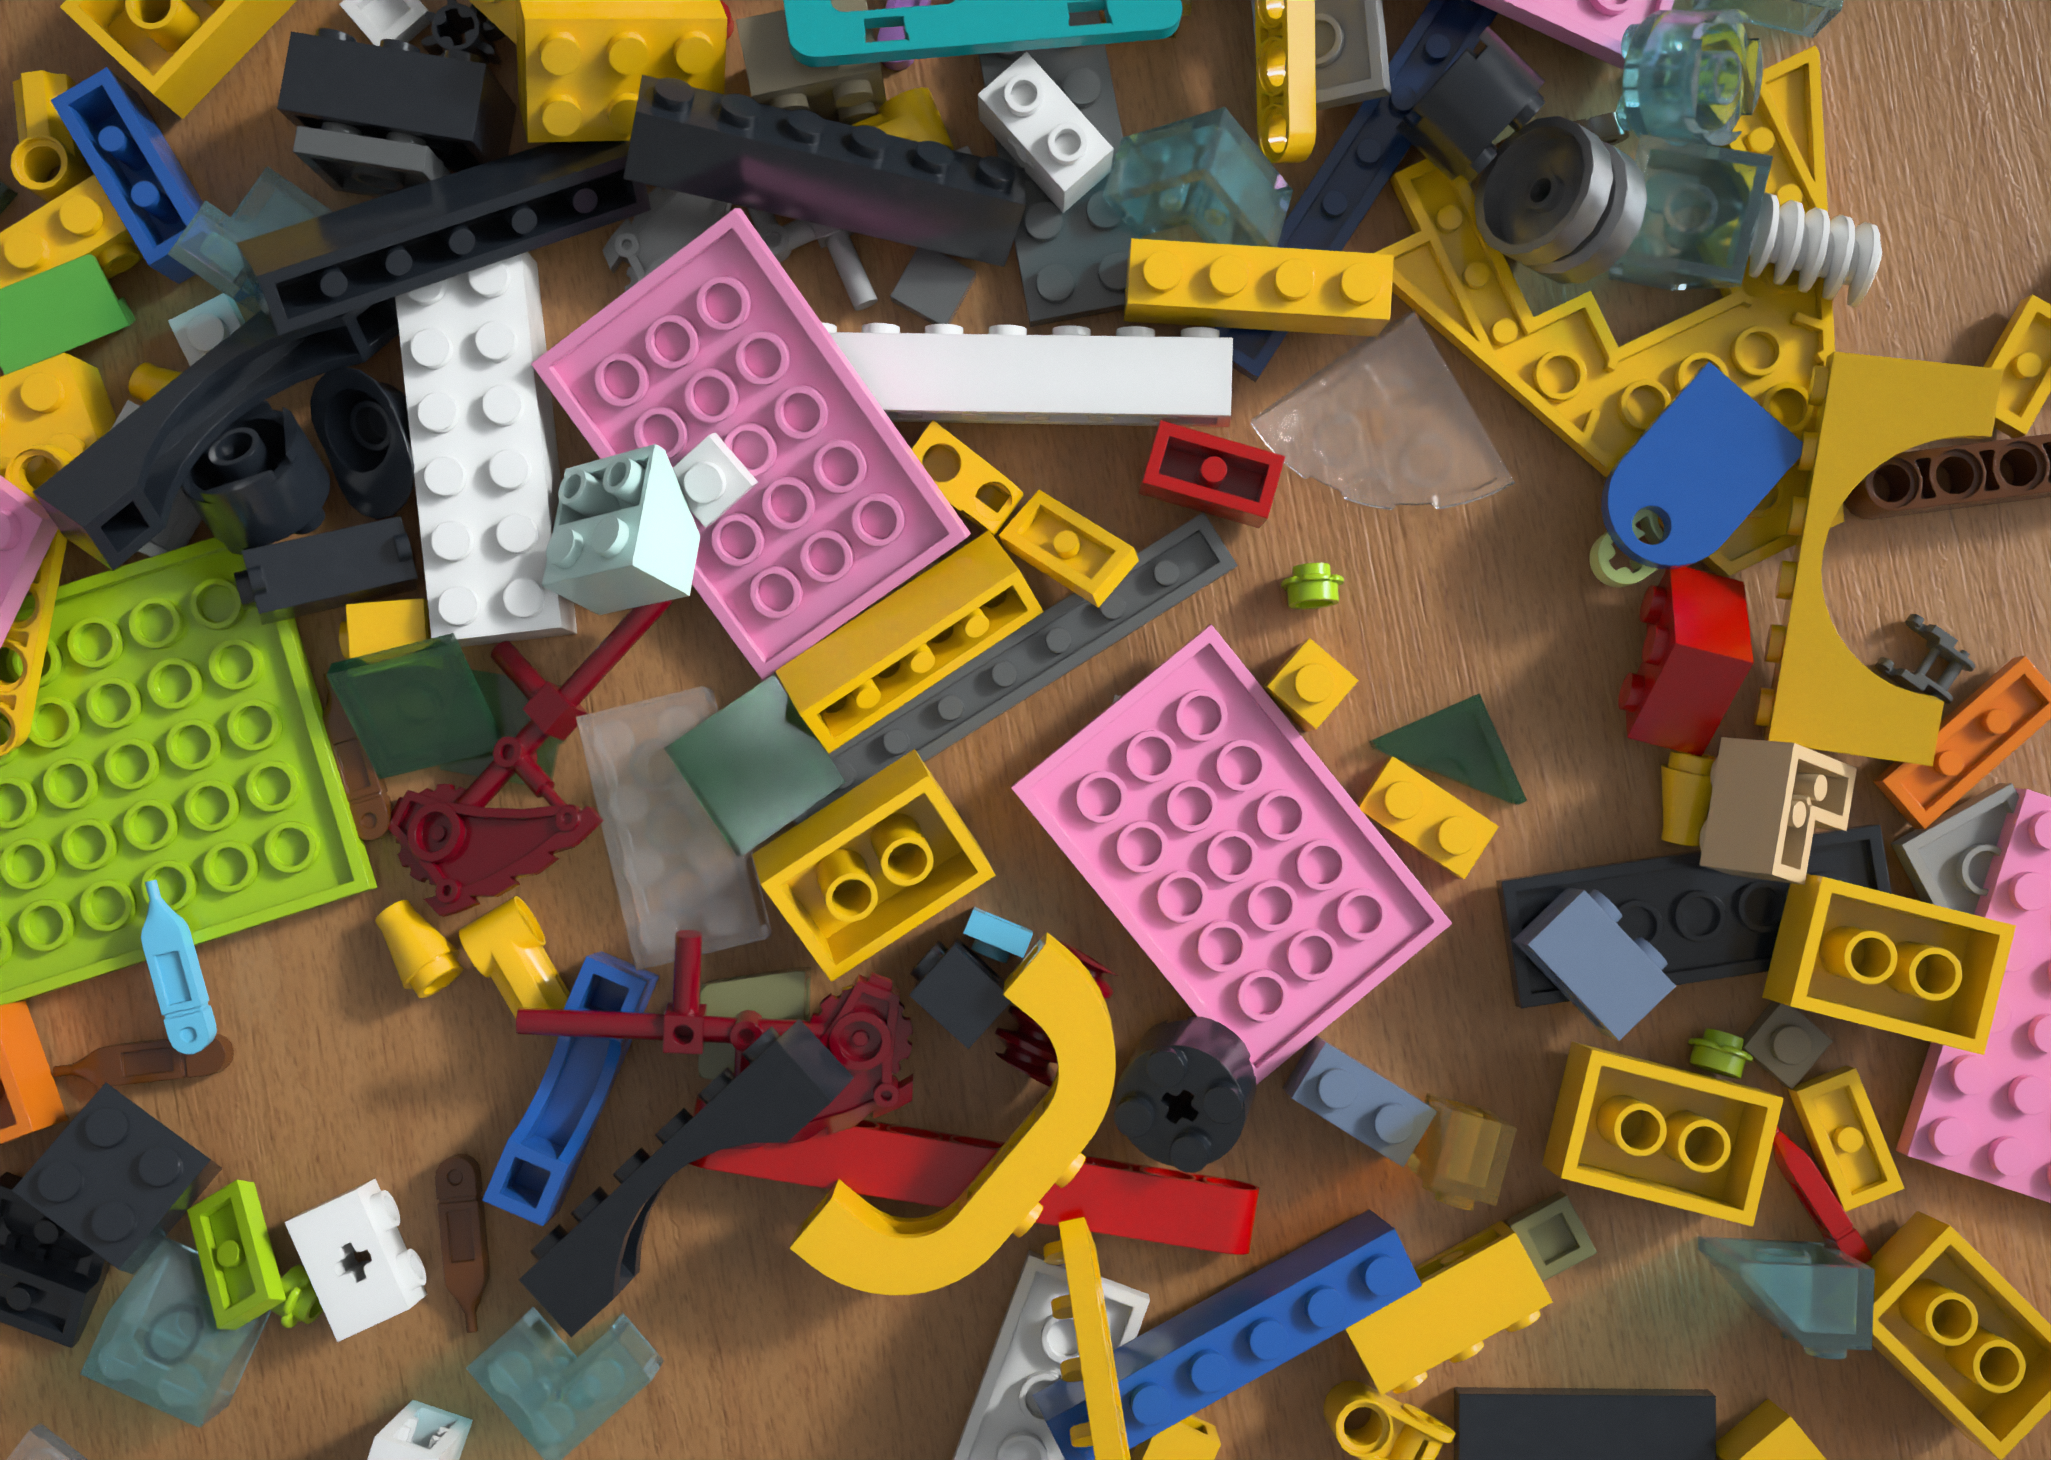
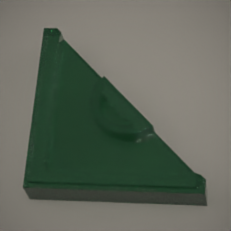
(1458, 746)

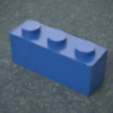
(132, 165)

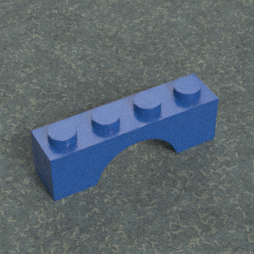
(565, 1110)

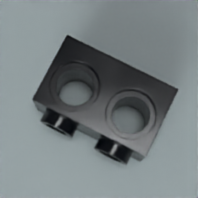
(959, 990)

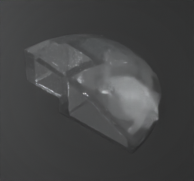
(1387, 426)

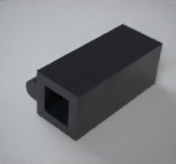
(327, 570)

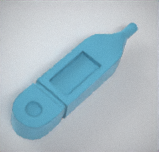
(176, 976)

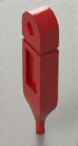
(1818, 1198)

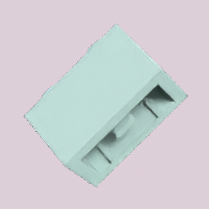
(622, 534)

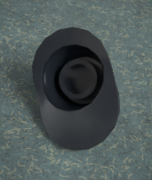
(365, 439)

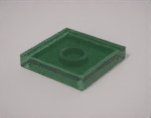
(415, 706)
(755, 765)

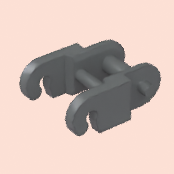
(1940, 644)

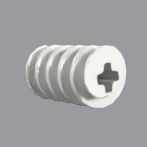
(1815, 248)

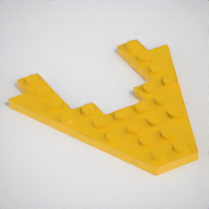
(1567, 360)

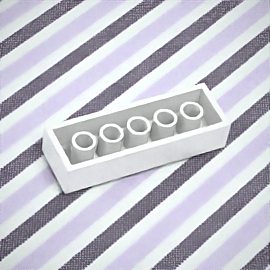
(483, 453)

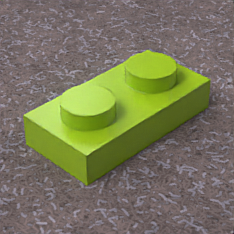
(236, 1255)

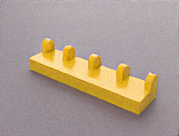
(1096, 1359)

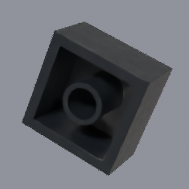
(117, 1179)

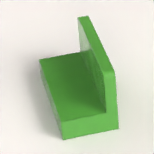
(58, 313)

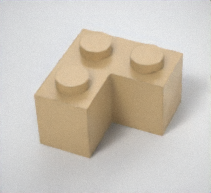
(1767, 808)

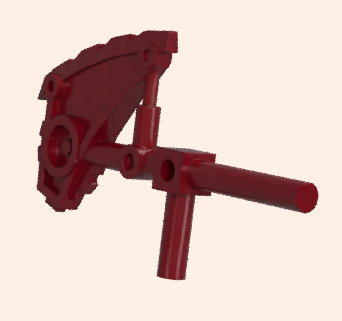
(481, 849)
(858, 1027)

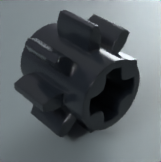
(459, 19)

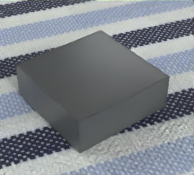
(933, 286)

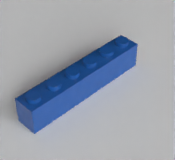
(1243, 1331)

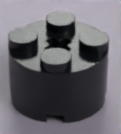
(1473, 107)
(259, 481)
(1186, 1093)

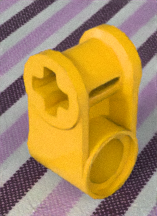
(1393, 1429)

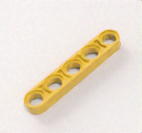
(1287, 97)
(31, 636)

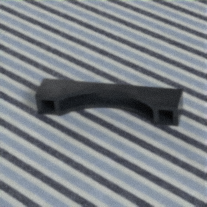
(127, 480)
(766, 1103)

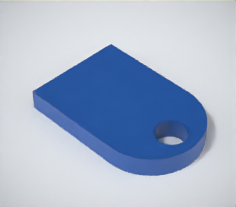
(1698, 470)

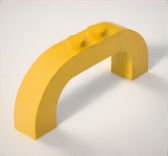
(917, 1255)

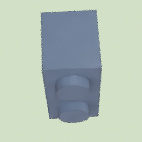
(1596, 961)
(1359, 1100)

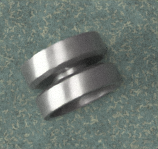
(1560, 200)

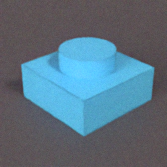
(997, 936)

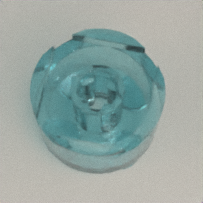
(1689, 75)

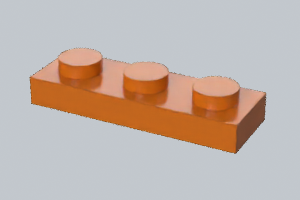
(1971, 743)

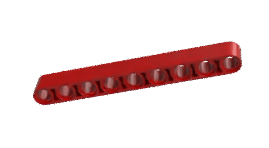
(939, 1166)

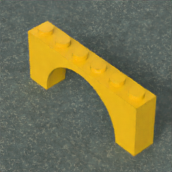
(1864, 417)

